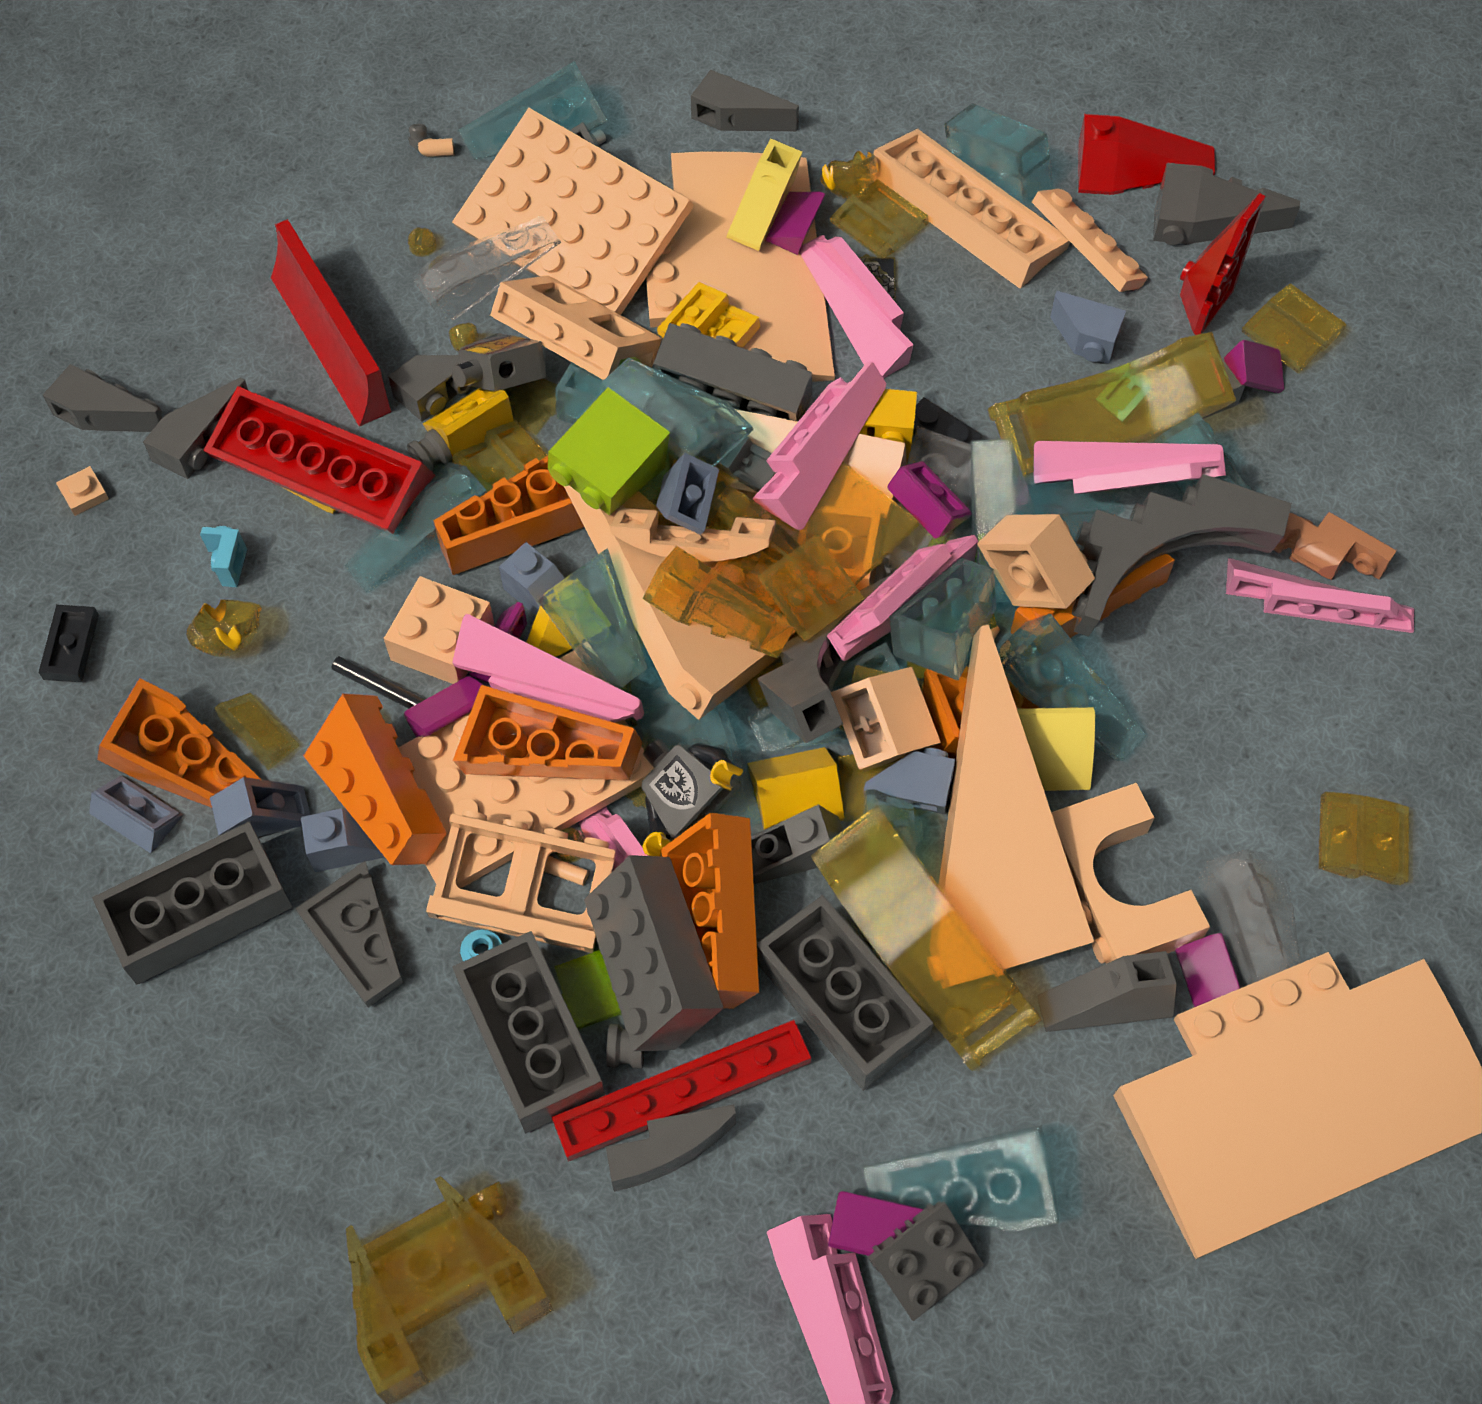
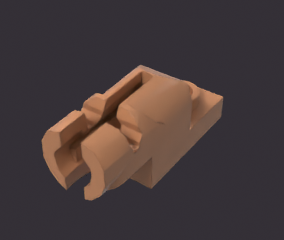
(1331, 543)

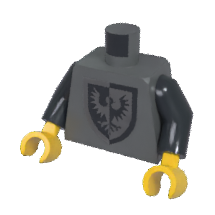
(684, 788)

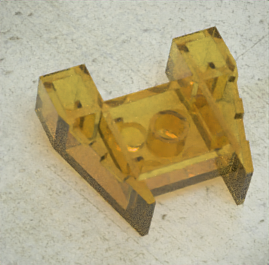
(730, 594)
(426, 1273)

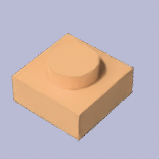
(82, 490)

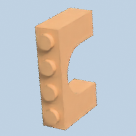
(1116, 926)

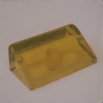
(256, 729)

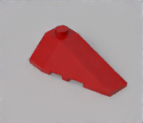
(1129, 154)
(1216, 271)

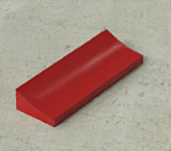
(328, 328)
(317, 460)

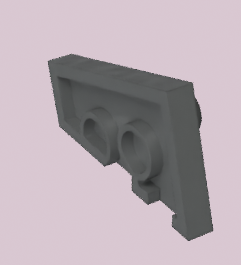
(354, 933)

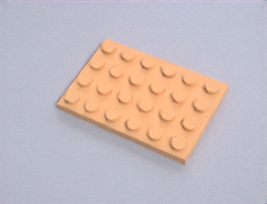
(599, 207)
(530, 800)

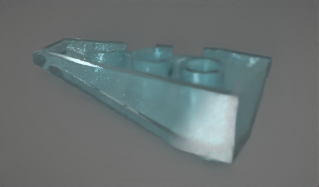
(1056, 674)

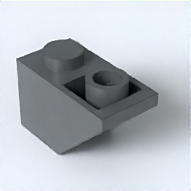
(426, 384)

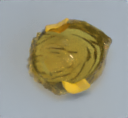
(851, 176)
(224, 629)

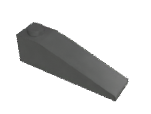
(1199, 206)

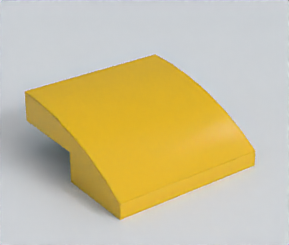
(712, 315)

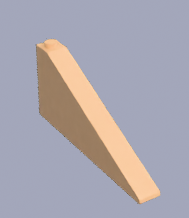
(692, 663)
(1001, 841)

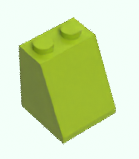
(609, 452)

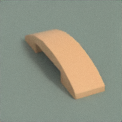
(642, 531)

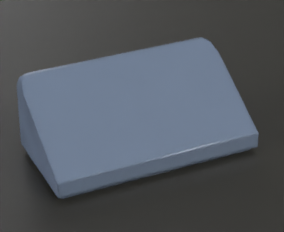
(133, 812)

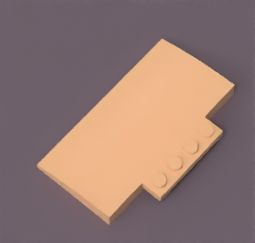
(761, 282)
(1302, 1096)

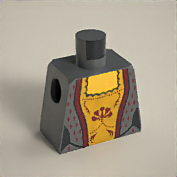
(485, 363)

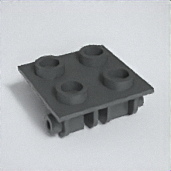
(926, 1259)

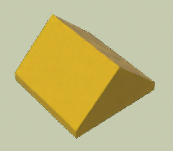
(469, 418)
(794, 784)

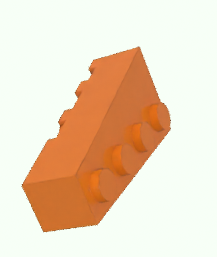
(718, 887)

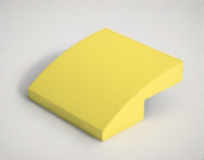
(1061, 745)

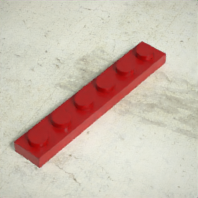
(681, 1089)

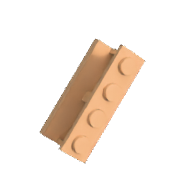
(573, 324)
(517, 907)

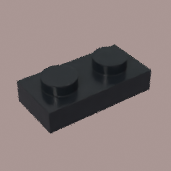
(938, 420)
(68, 643)

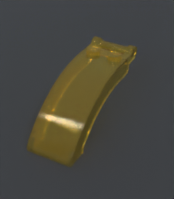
(1123, 402)
(922, 935)

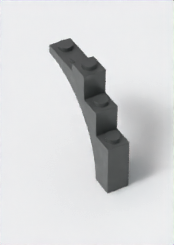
(1208, 515)
(803, 686)

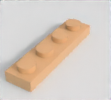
(1089, 239)

